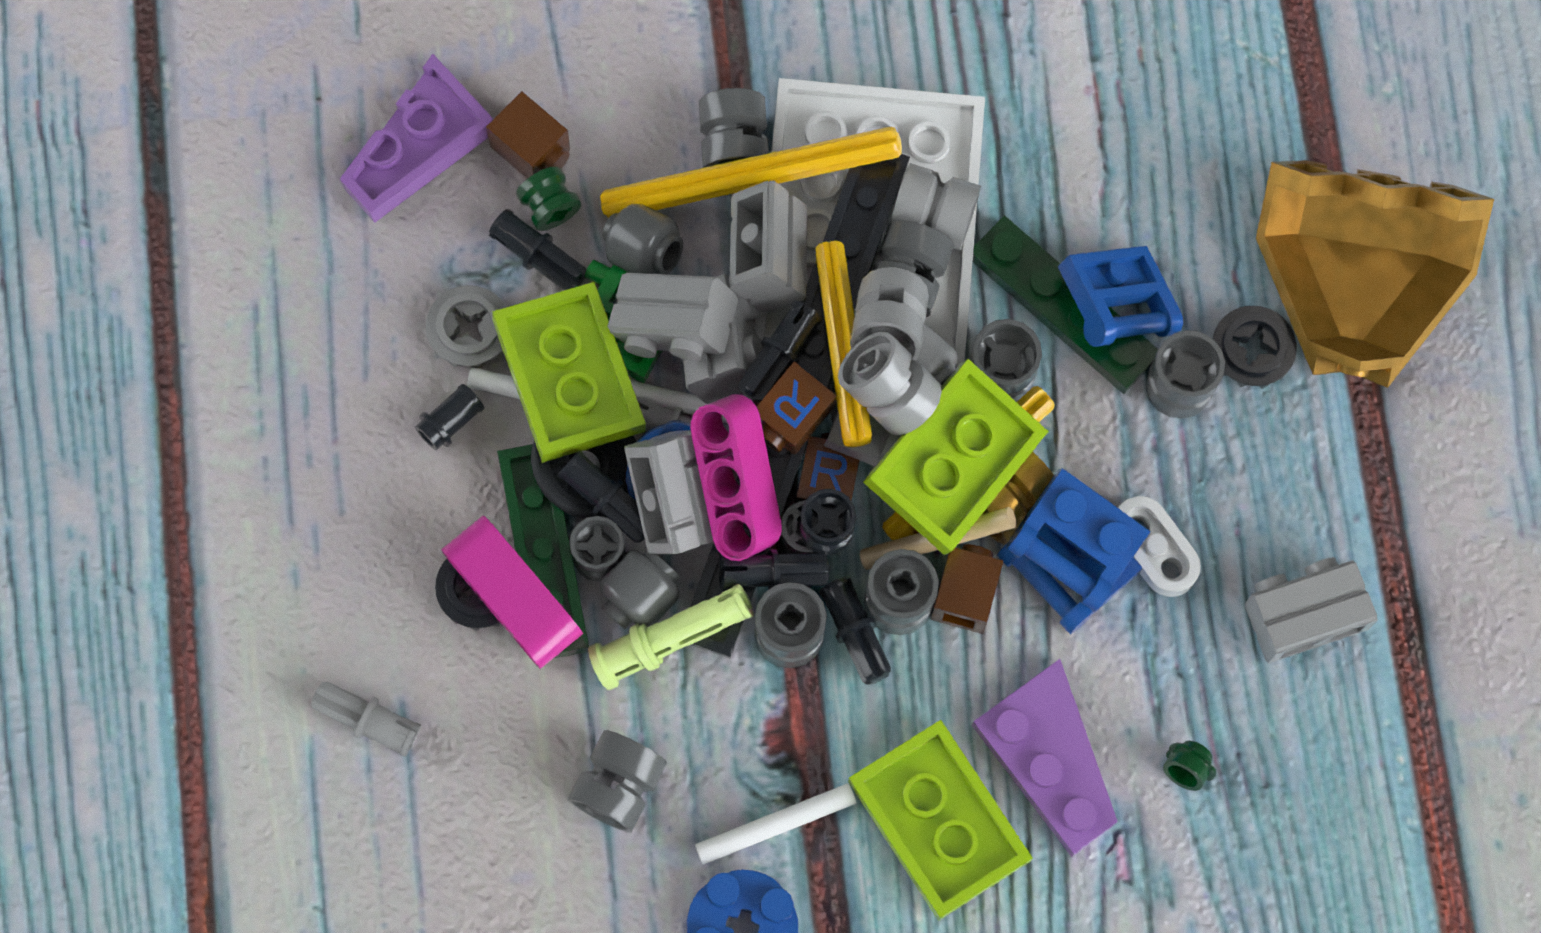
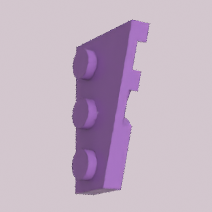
(421, 140)
(1050, 758)

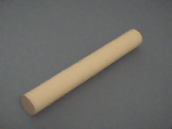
(985, 525)

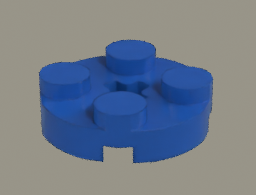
(742, 891)

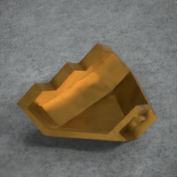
(1367, 261)

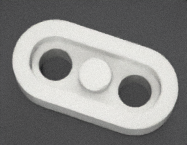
(1162, 546)

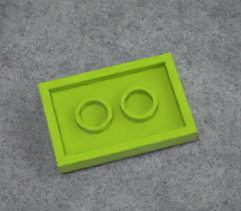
(568, 372)
(957, 459)
(939, 820)

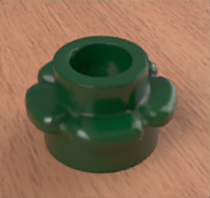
(1189, 765)

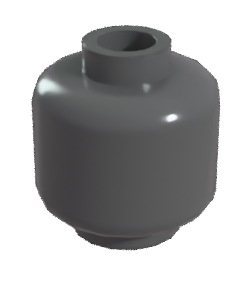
(642, 240)
(639, 589)

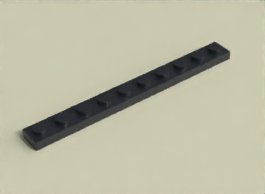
(859, 225)

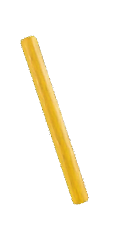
(744, 173)

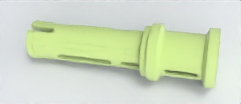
(648, 646)

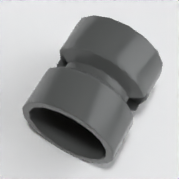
(732, 125)
(919, 250)
(1008, 355)
(1185, 374)
(901, 591)
(790, 625)
(626, 763)

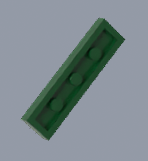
(1038, 285)
(541, 537)

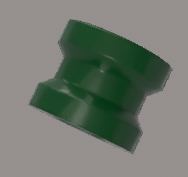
(548, 198)

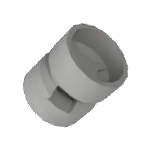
(936, 204)
(892, 303)
(889, 383)

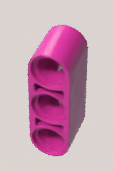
(747, 454)
(512, 592)

